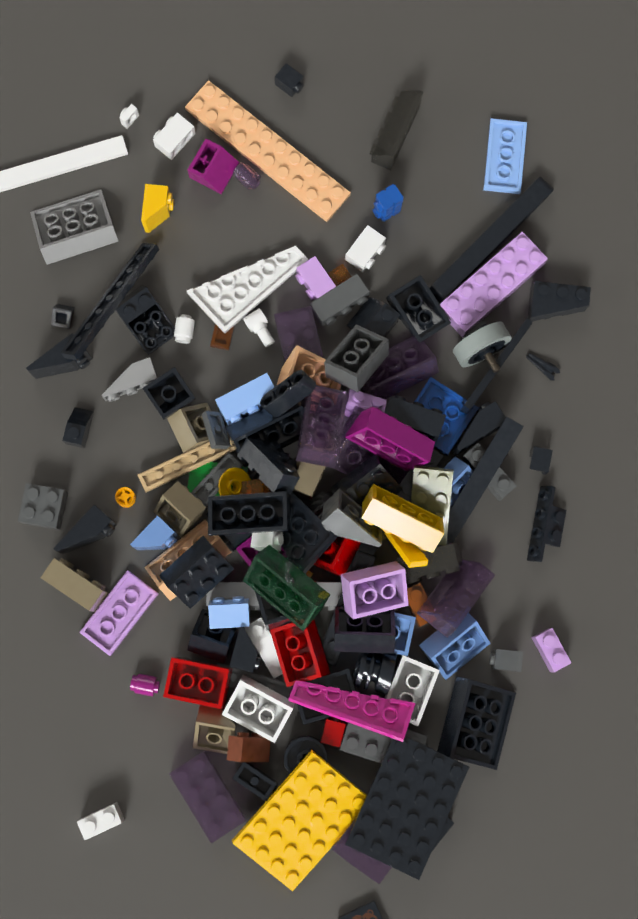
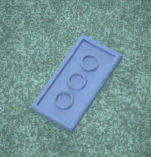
(505, 156)

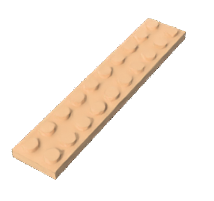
(267, 151)

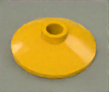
(232, 476)

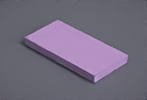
(119, 613)

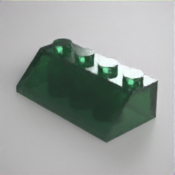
(285, 587)

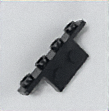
(547, 525)

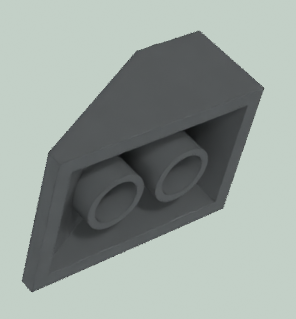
(345, 520)

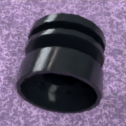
(375, 670)

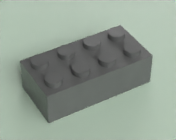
(371, 744)

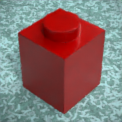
(333, 732)

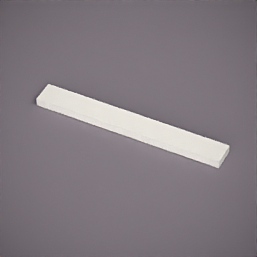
(62, 163)

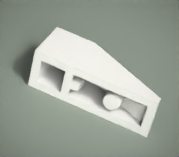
(264, 644)

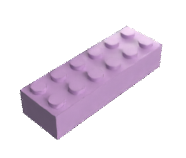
(493, 283)

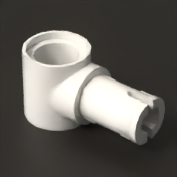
(256, 323)

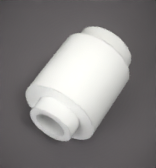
(184, 329)

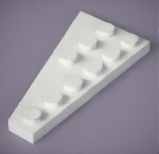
(240, 291)

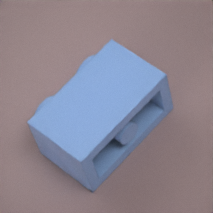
(229, 612)

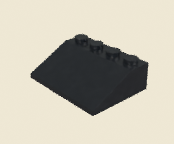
(476, 723)

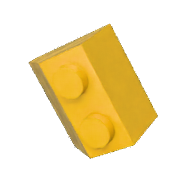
(156, 206)

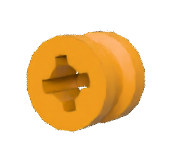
(124, 493)

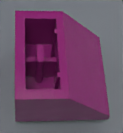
(212, 166)

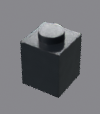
(289, 80)

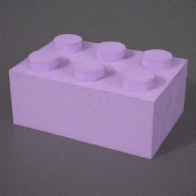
(374, 589)

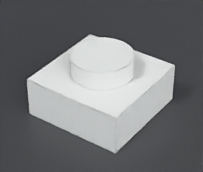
(128, 116)

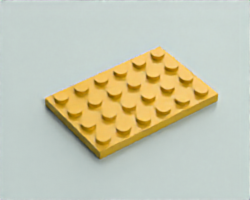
(301, 820)

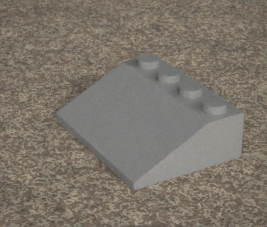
(73, 227)

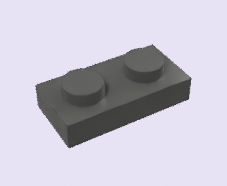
(216, 430)

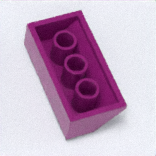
(390, 439)

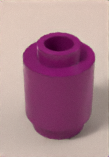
(144, 685)

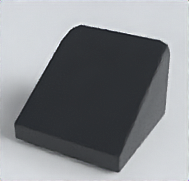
(62, 316)

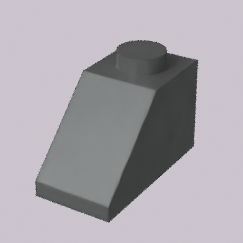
(506, 660)

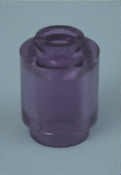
(247, 176)

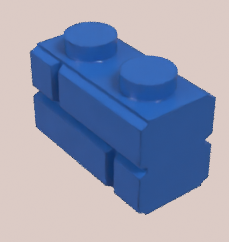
(388, 203)

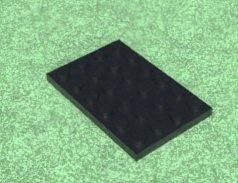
(407, 806)

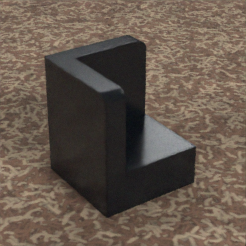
(540, 459)

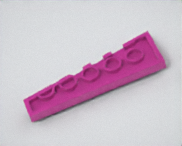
(371, 712)

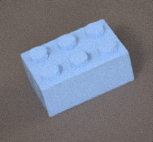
(244, 399)

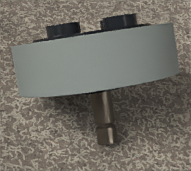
(482, 345)

